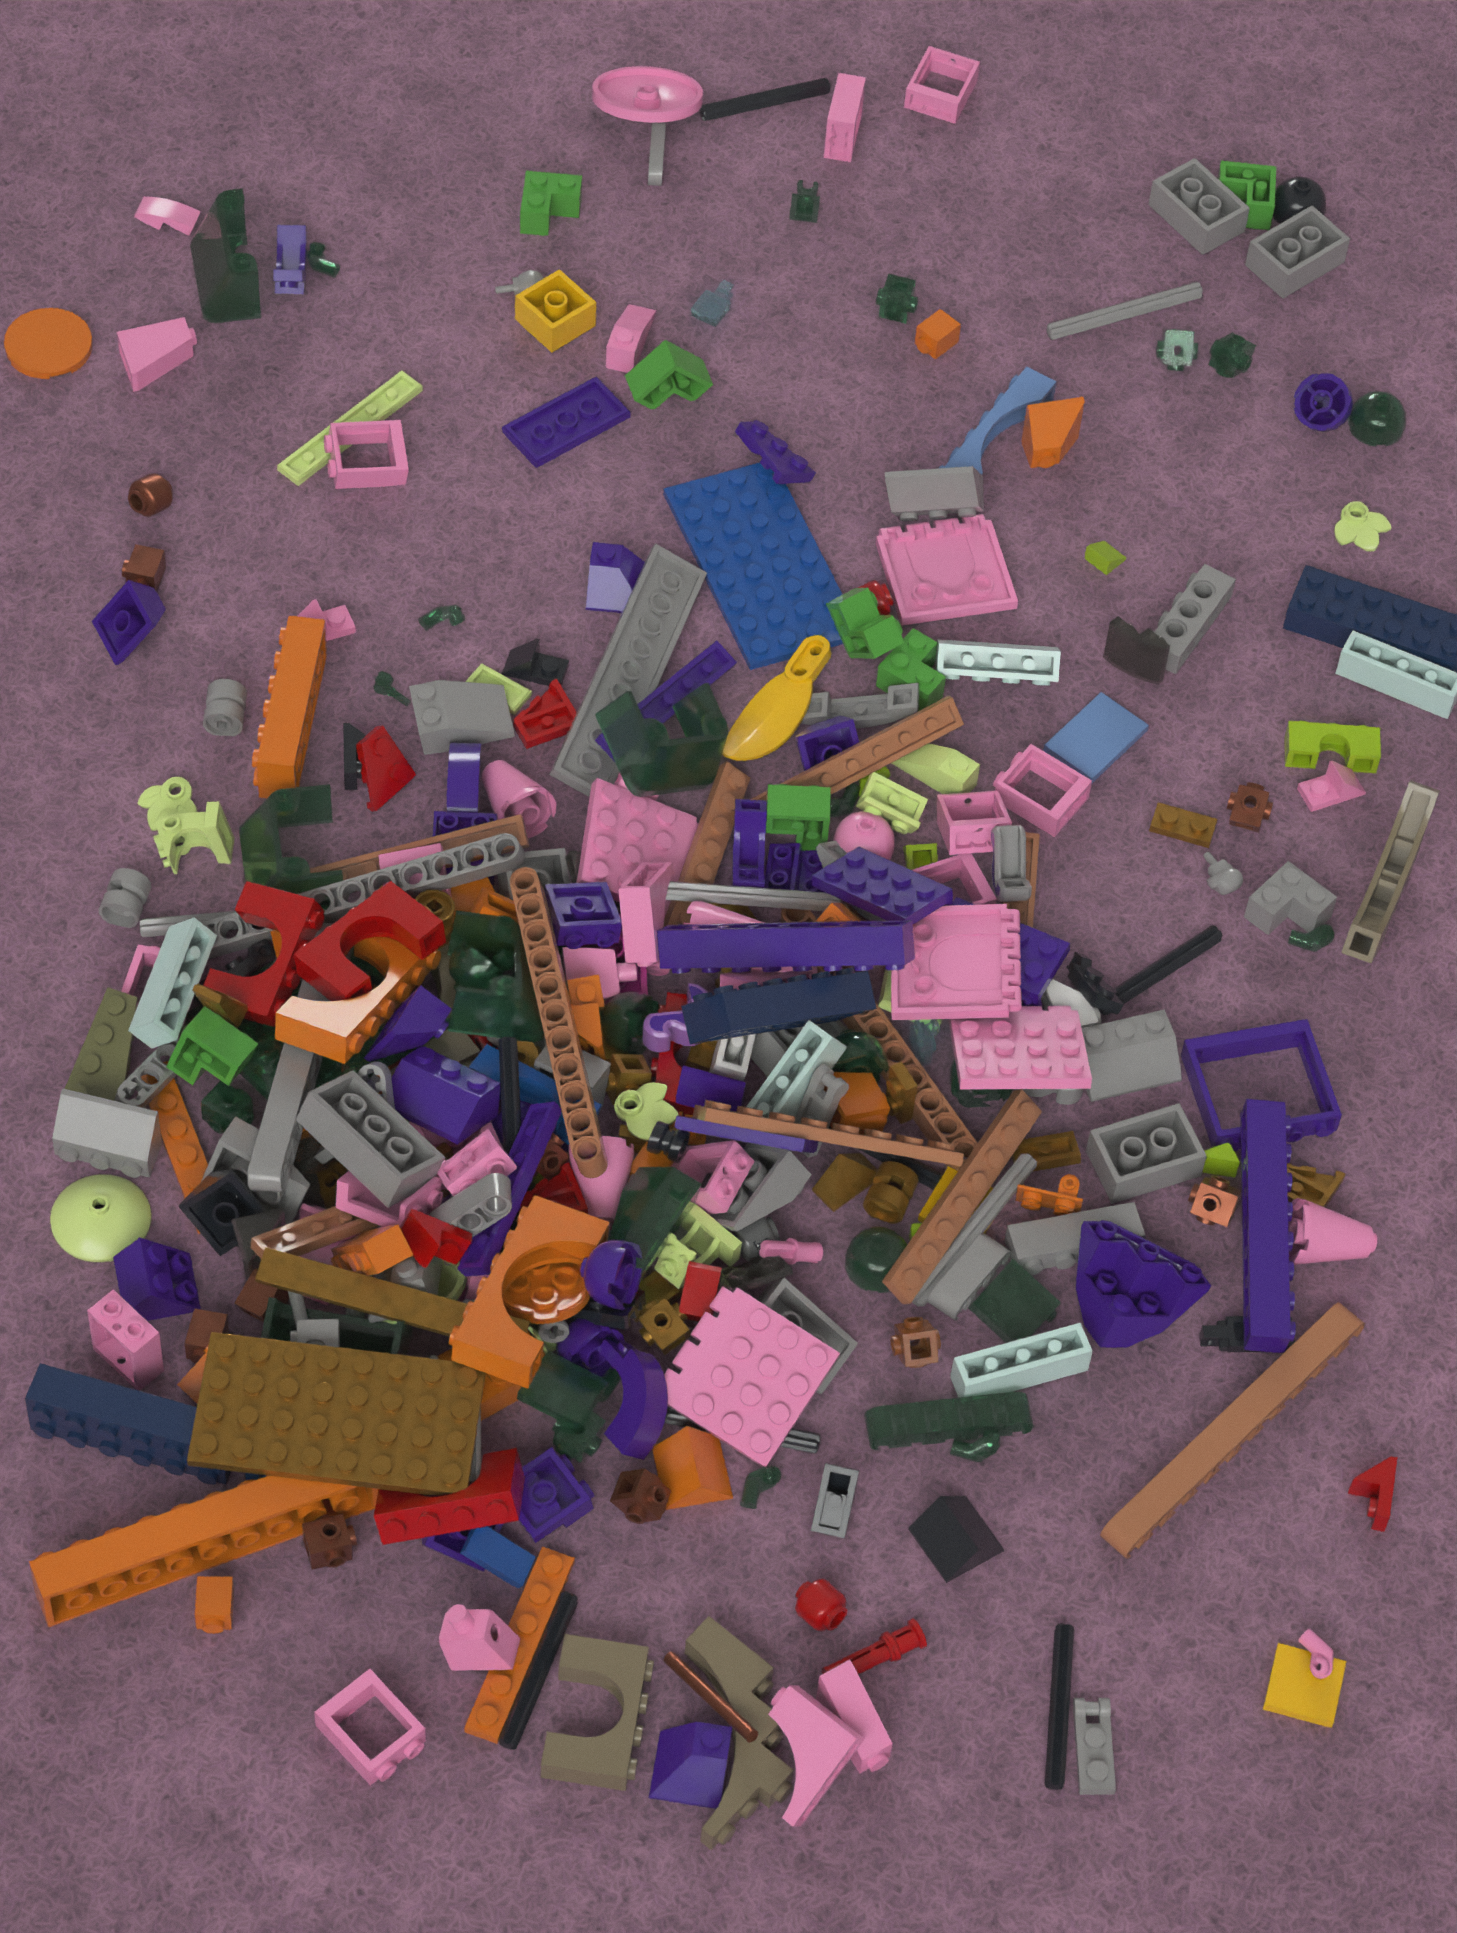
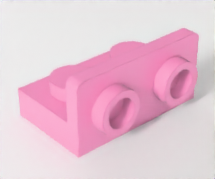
(474, 1162)

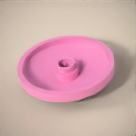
(647, 94)

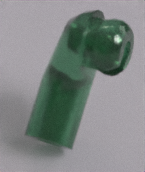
(439, 614)

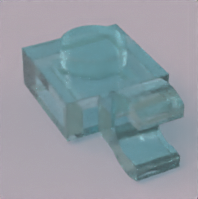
(713, 306)
(923, 1040)

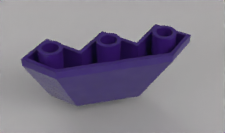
(1131, 1285)

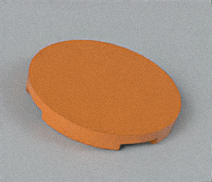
(48, 343)
(547, 1293)

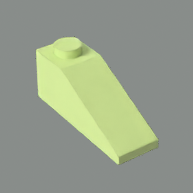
(941, 768)

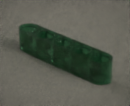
(947, 1419)

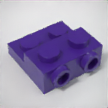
(583, 914)
(552, 1495)

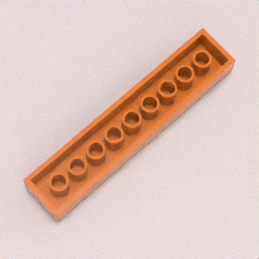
(185, 1542)

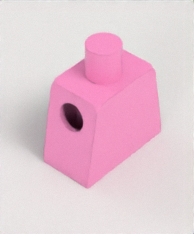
(595, 961)
(477, 1640)

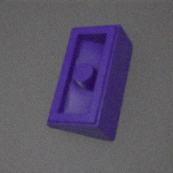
(698, 1085)

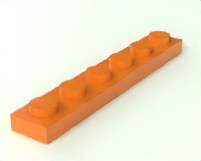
(178, 1136)
(529, 1623)

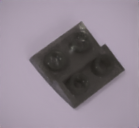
(1135, 653)
(754, 1273)

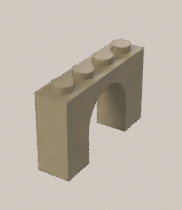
(605, 1758)

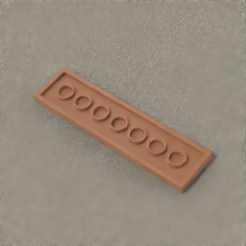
(818, 1131)

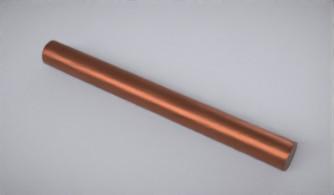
(711, 1697)

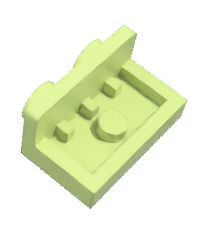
(893, 802)

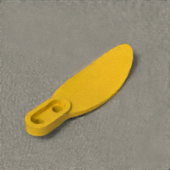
(779, 705)

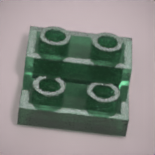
(563, 1390)

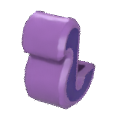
(665, 1027)

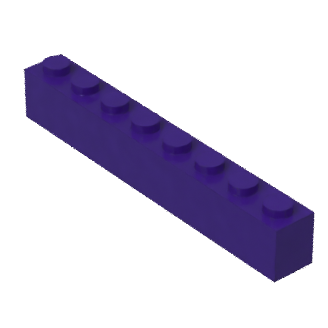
(786, 945)
(1265, 1226)

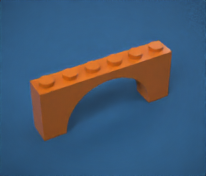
(343, 1026)
(488, 1335)

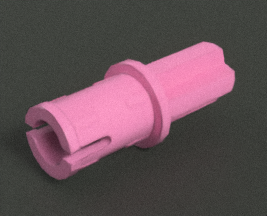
(792, 1250)

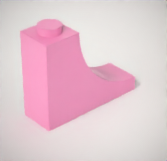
(642, 911)
(819, 1746)

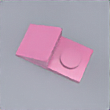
(337, 619)
(1330, 789)

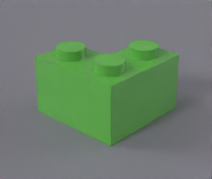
(1255, 187)
(548, 196)
(667, 372)
(862, 627)
(913, 664)
(799, 812)
(211, 1046)

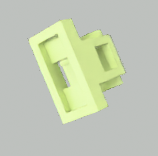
(193, 830)
(705, 1239)

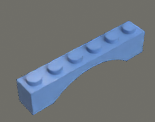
(1008, 410)

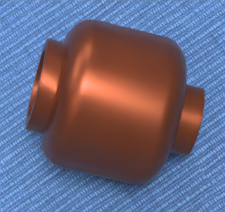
(150, 495)

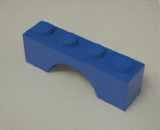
(533, 1085)

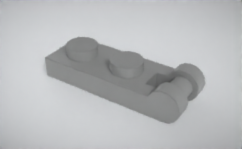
(821, 1104)
(1094, 1747)

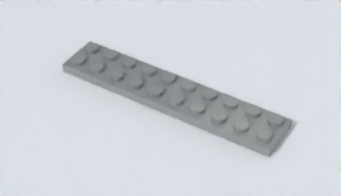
(630, 661)

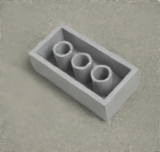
(369, 1138)

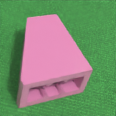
(155, 350)
(847, 1698)

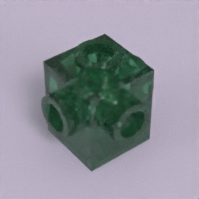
(897, 298)
(1171, 339)
(1231, 355)
(225, 1104)
(579, 1442)

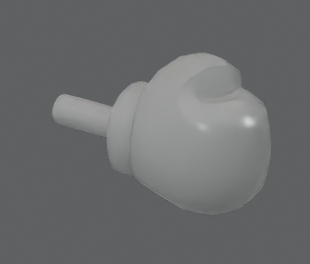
(521, 282)
(1222, 875)

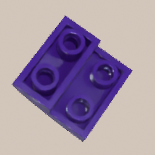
(791, 867)

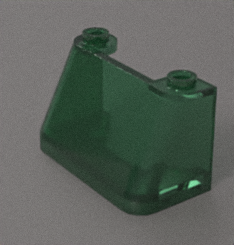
(225, 279)

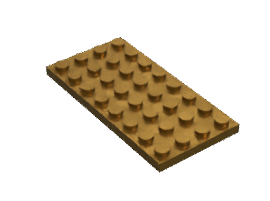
(336, 1415)

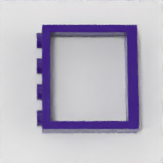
(1258, 1041)

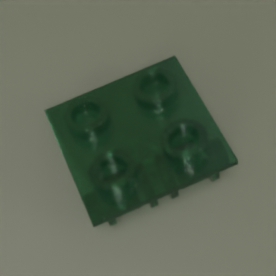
(1015, 1304)

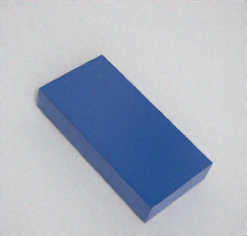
(498, 1555)

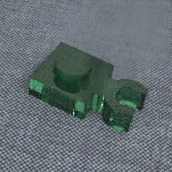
(805, 203)

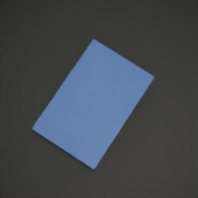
(1096, 737)

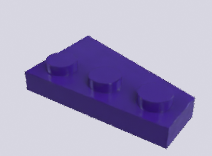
(774, 453)

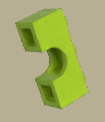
(1356, 744)

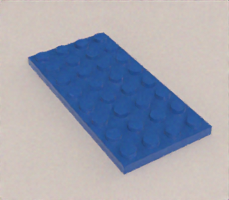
(757, 561)

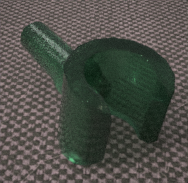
(383, 686)

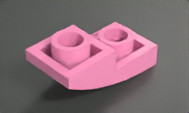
(156, 211)

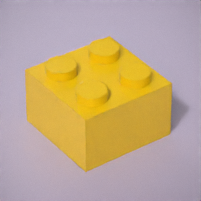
(555, 310)

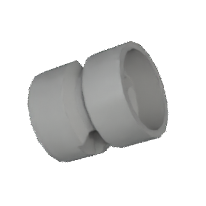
(225, 707)
(125, 897)

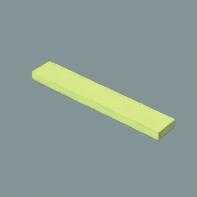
(375, 407)

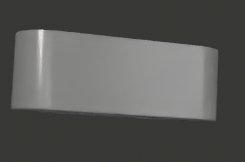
(478, 1204)
(967, 1275)

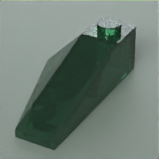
(652, 1209)

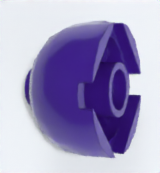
(1323, 402)
(612, 1273)
(583, 1343)

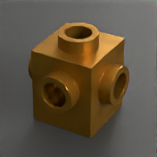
(627, 1073)
(671, 1334)

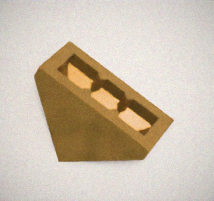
(844, 1179)

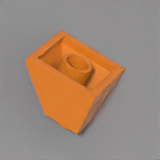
(1051, 430)

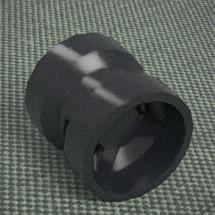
(671, 1143)

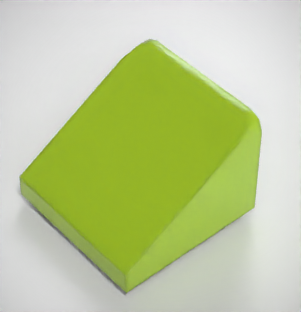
(1103, 556)
(920, 855)
(1221, 1161)

